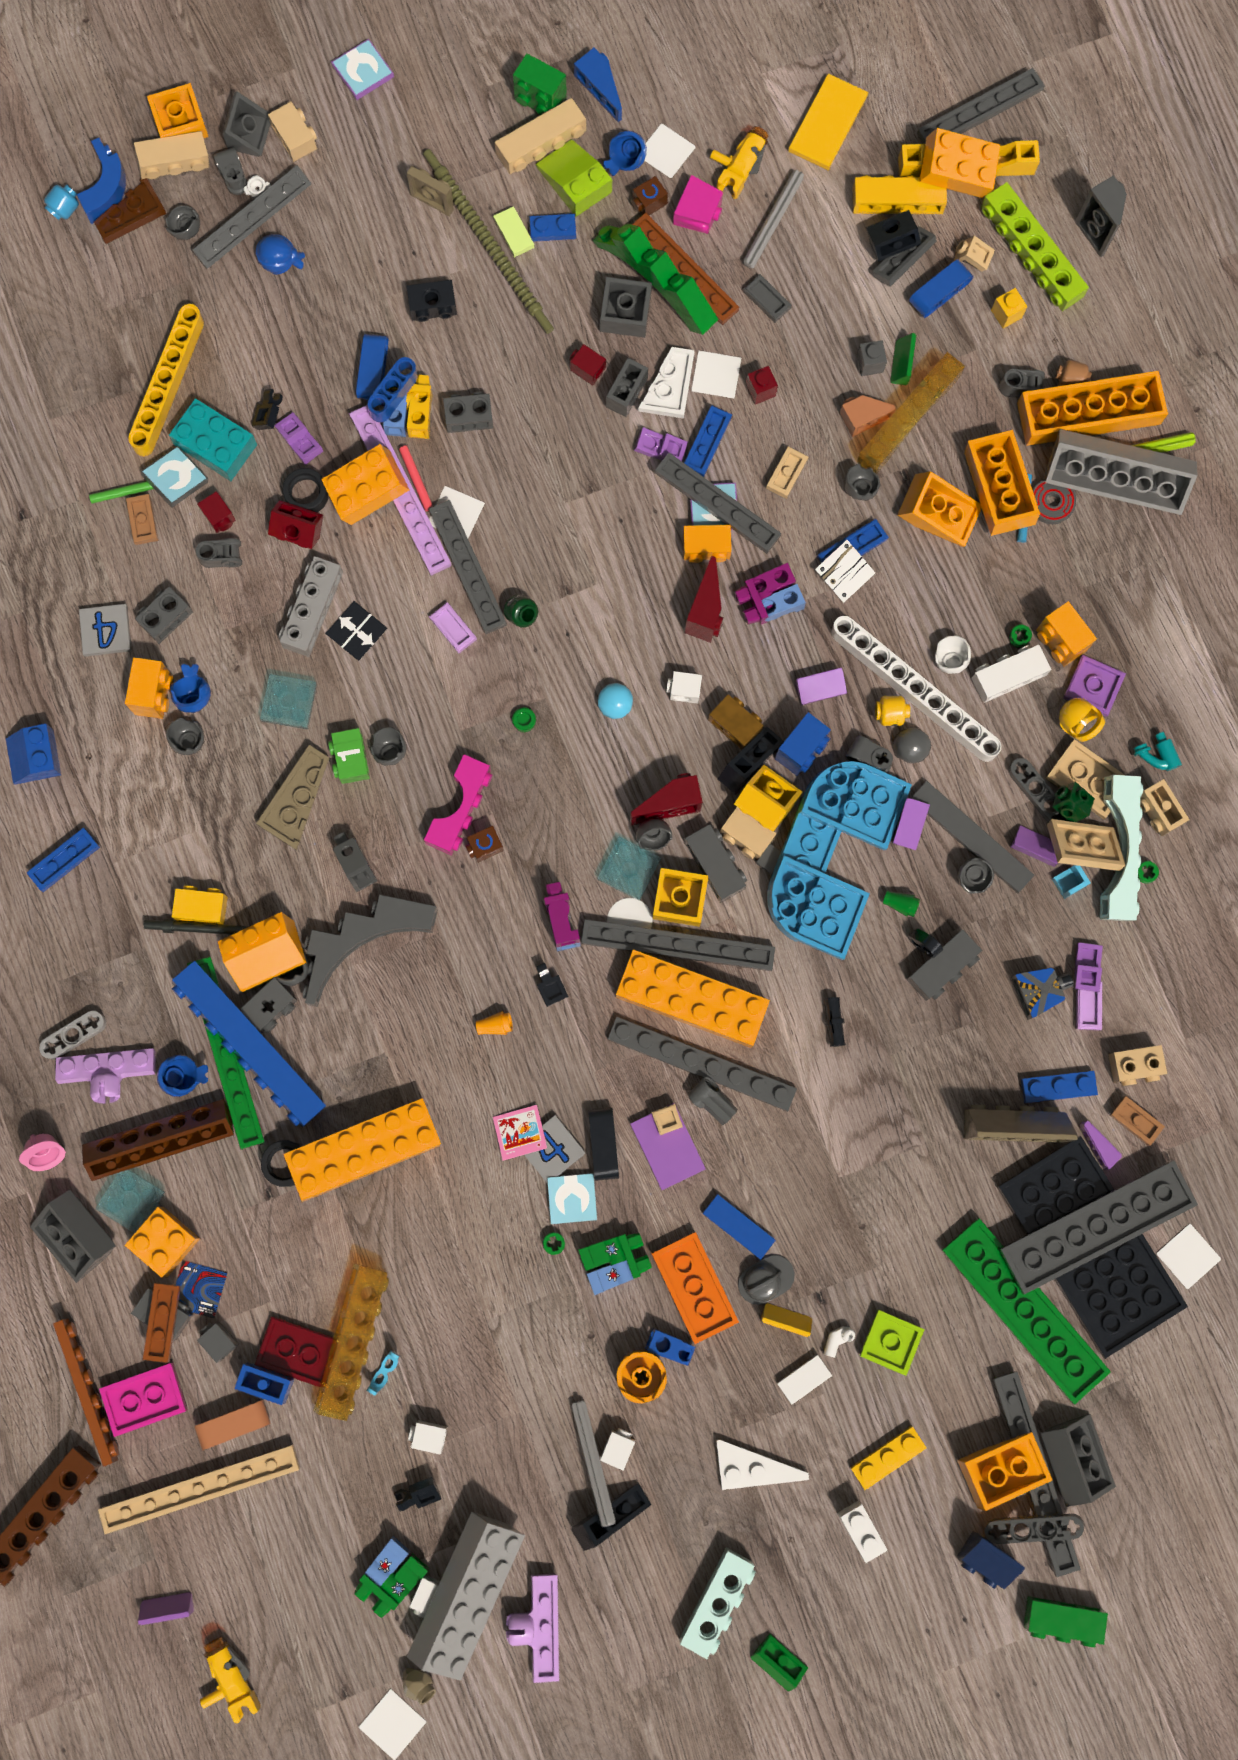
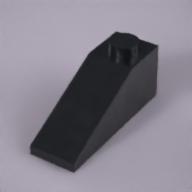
(750, 760)
(625, 1508)

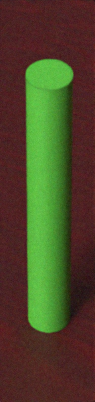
(120, 492)

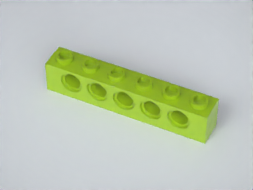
(1034, 235)

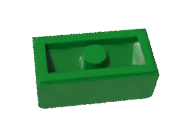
(903, 359)
(779, 1663)

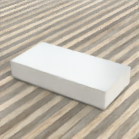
(804, 1379)

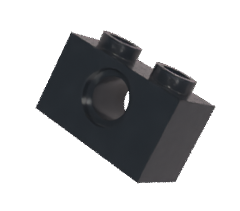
(893, 235)
(422, 293)

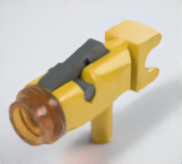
(744, 162)
(231, 1680)

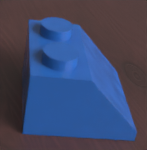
(33, 754)

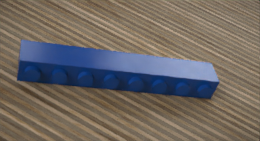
(248, 1044)

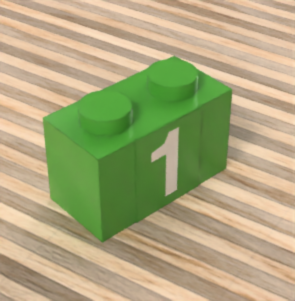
(350, 756)

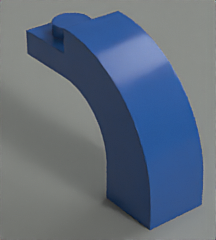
(109, 188)

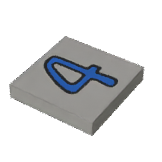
(105, 630)
(560, 1152)

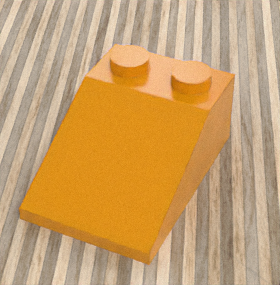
(939, 508)
(1004, 1471)

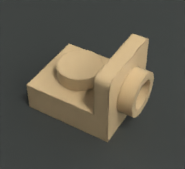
(974, 252)

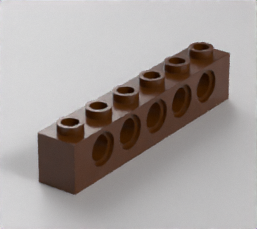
(157, 1140)
(86, 1470)

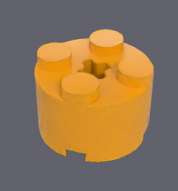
(645, 1390)

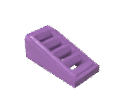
(1102, 1148)

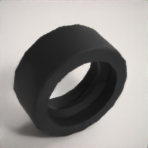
(305, 474)
(266, 1162)

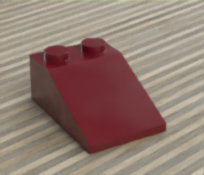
(704, 617)
(675, 799)

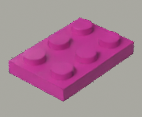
(143, 1399)

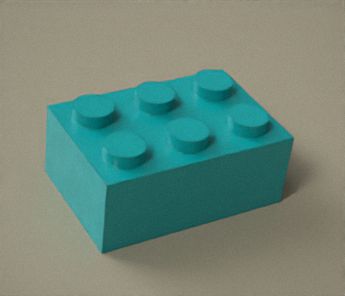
(213, 439)

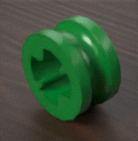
(1027, 635)
(1155, 872)
(559, 1238)

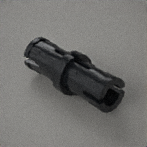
(834, 1022)

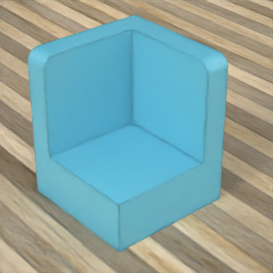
(1071, 881)

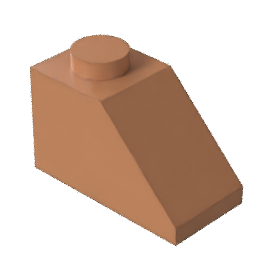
(864, 413)

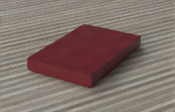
(294, 1351)

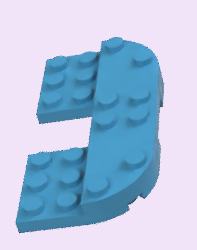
(800, 895)

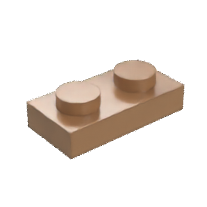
(142, 519)
(1137, 1121)

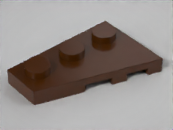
(132, 212)

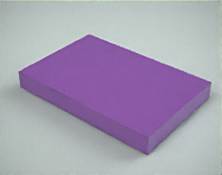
(670, 1154)

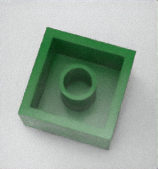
(539, 85)

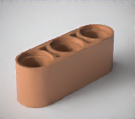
(232, 1425)

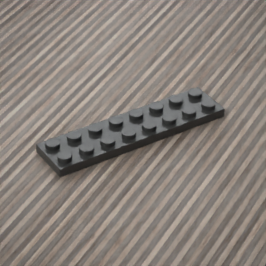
(1098, 1227)

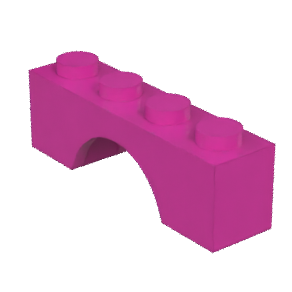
(446, 832)

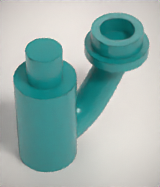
(1166, 750)

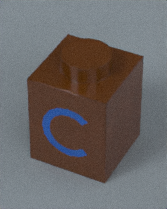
(649, 196)
(484, 844)

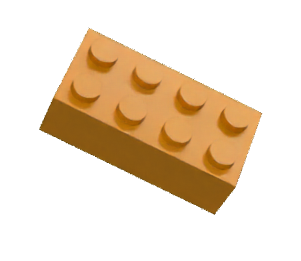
(1001, 482)

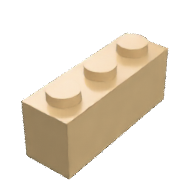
(171, 155)

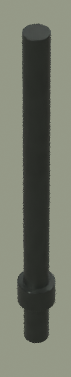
(170, 926)

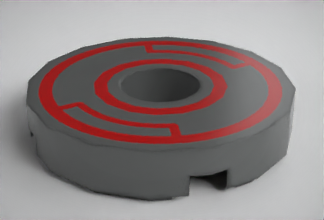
(1066, 502)

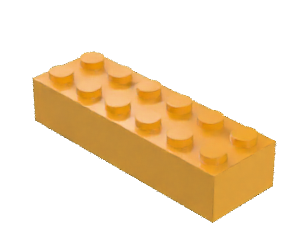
(1093, 407)
(692, 998)
(362, 1150)

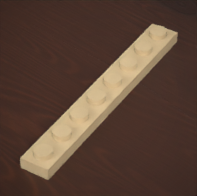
(199, 1489)

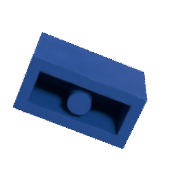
(264, 1383)

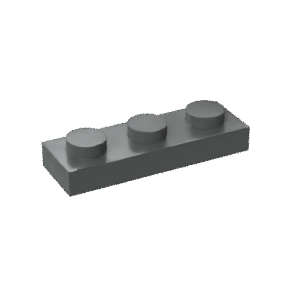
(895, 266)

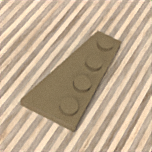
(292, 804)

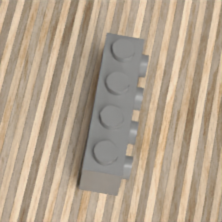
(311, 606)

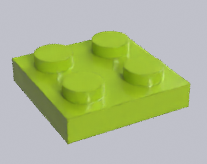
(891, 1342)

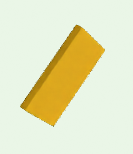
(828, 122)

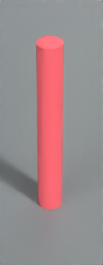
(416, 479)

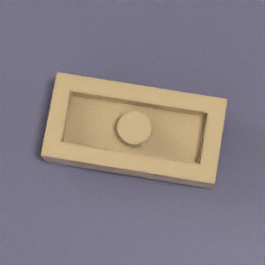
(787, 472)

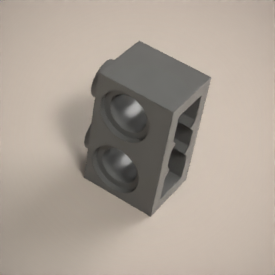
(468, 419)
(168, 619)

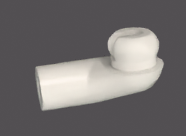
(836, 1338)

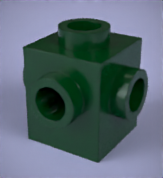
(1073, 802)

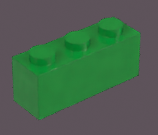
(1065, 1621)

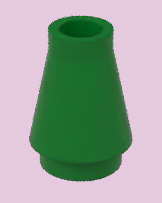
(903, 903)

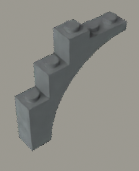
(330, 950)

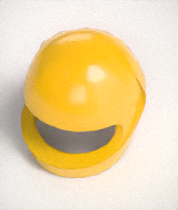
(1077, 714)

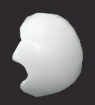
(952, 654)

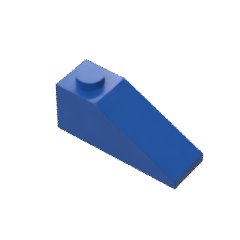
(596, 76)

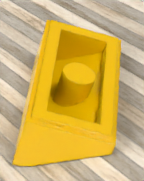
(786, 1320)

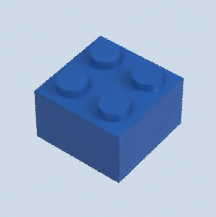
(802, 744)

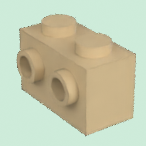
(1162, 808)
(1137, 1064)

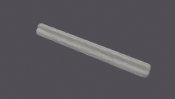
(773, 219)
(593, 1464)

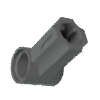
(707, 1095)

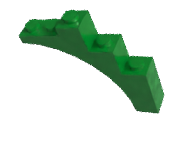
(656, 266)

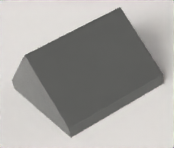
(246, 126)

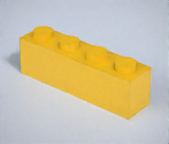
(897, 195)

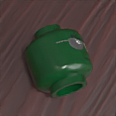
(521, 610)

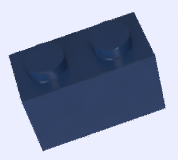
(990, 1561)

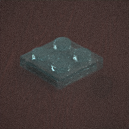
(288, 701)
(629, 868)
(130, 1200)

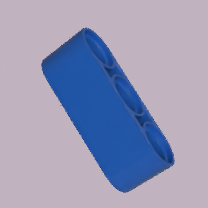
(941, 288)
(372, 364)
(393, 379)

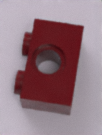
(287, 517)

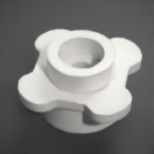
(256, 181)

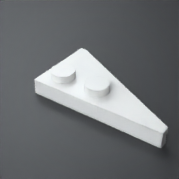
(746, 1469)

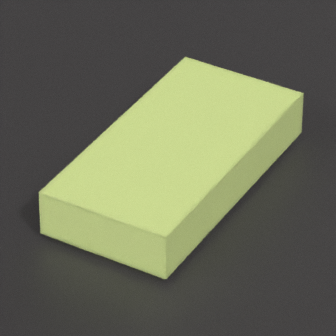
(513, 231)

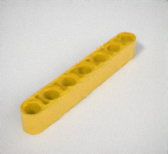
(168, 390)

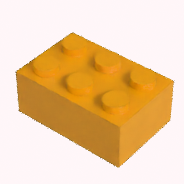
(959, 163)
(365, 484)

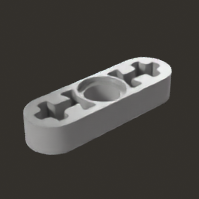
(60, 1050)

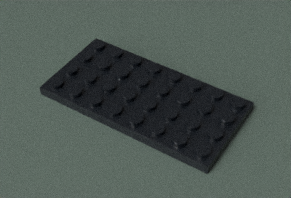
(1115, 1293)

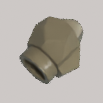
(418, 1685)

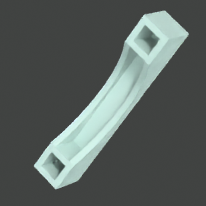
(1123, 799)

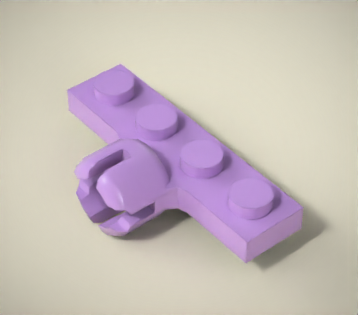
(105, 1071)
(539, 1628)

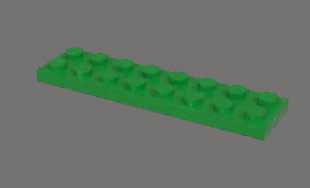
(1028, 1316)

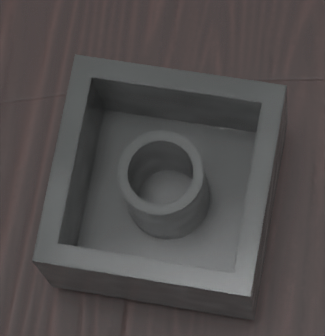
(625, 307)

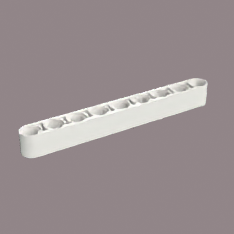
(919, 700)

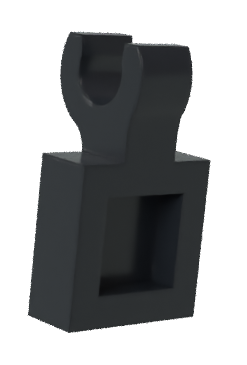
(267, 412)
(551, 988)
(420, 1493)

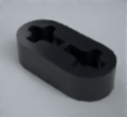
(925, 943)

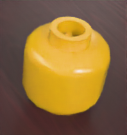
(892, 710)

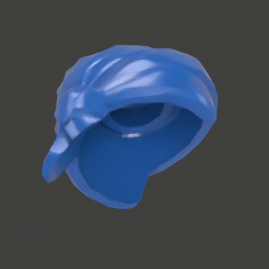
(626, 152)
(278, 254)
(190, 692)
(180, 1075)

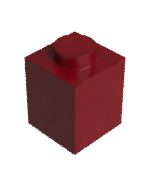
(587, 364)
(761, 385)
(216, 512)

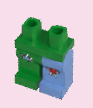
(621, 1261)
(387, 1585)

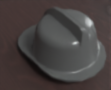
(766, 1280)

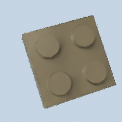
(430, 190)

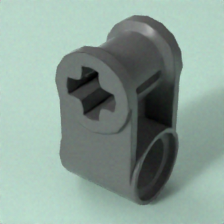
(231, 170)
(1024, 379)
(221, 553)
(869, 753)

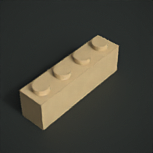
(540, 136)

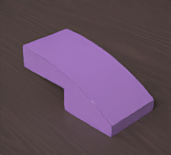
(298, 438)
(659, 445)
(1088, 967)

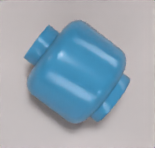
(61, 201)

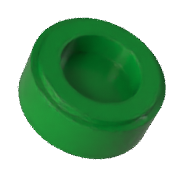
(524, 720)

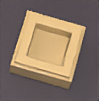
(667, 1119)

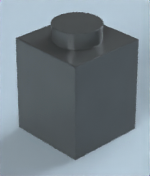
(871, 358)
(217, 1341)

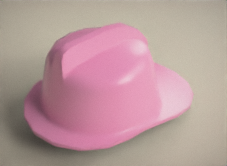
(42, 1152)

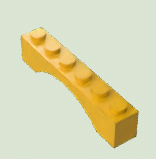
(1013, 159)

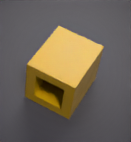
(1009, 308)

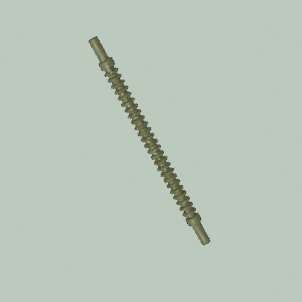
(534, 308)

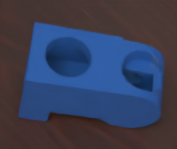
(669, 1347)

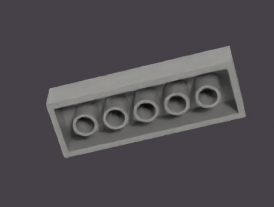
(1121, 472)
(465, 1596)

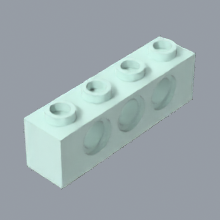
(706, 1643)

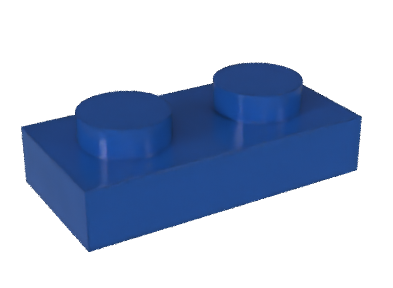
(553, 227)

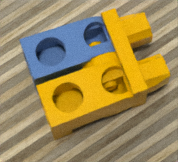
(418, 408)

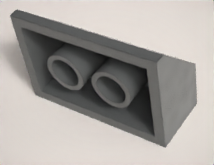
(1102, 213)
(72, 1235)
(1078, 1461)

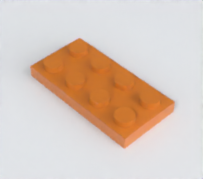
(695, 1288)

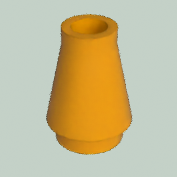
(496, 1024)

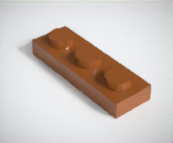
(161, 1322)

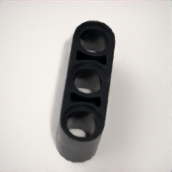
(603, 1144)

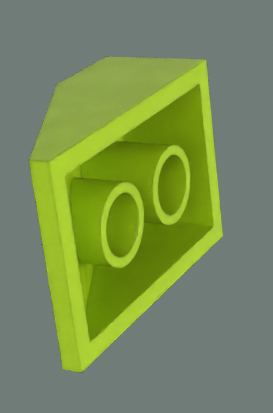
(576, 177)

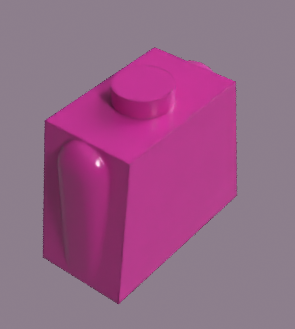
(698, 206)

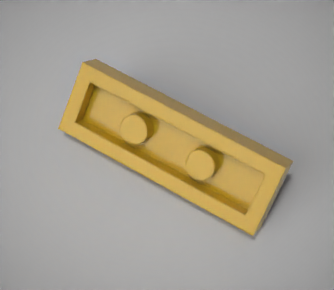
(888, 1457)

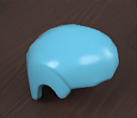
(615, 701)

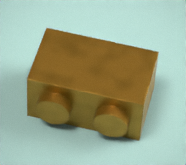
(736, 721)

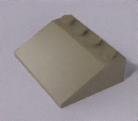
(1020, 1125)

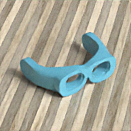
(374, 1387)

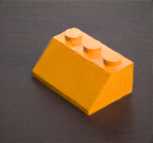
(262, 951)

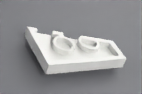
(670, 388)

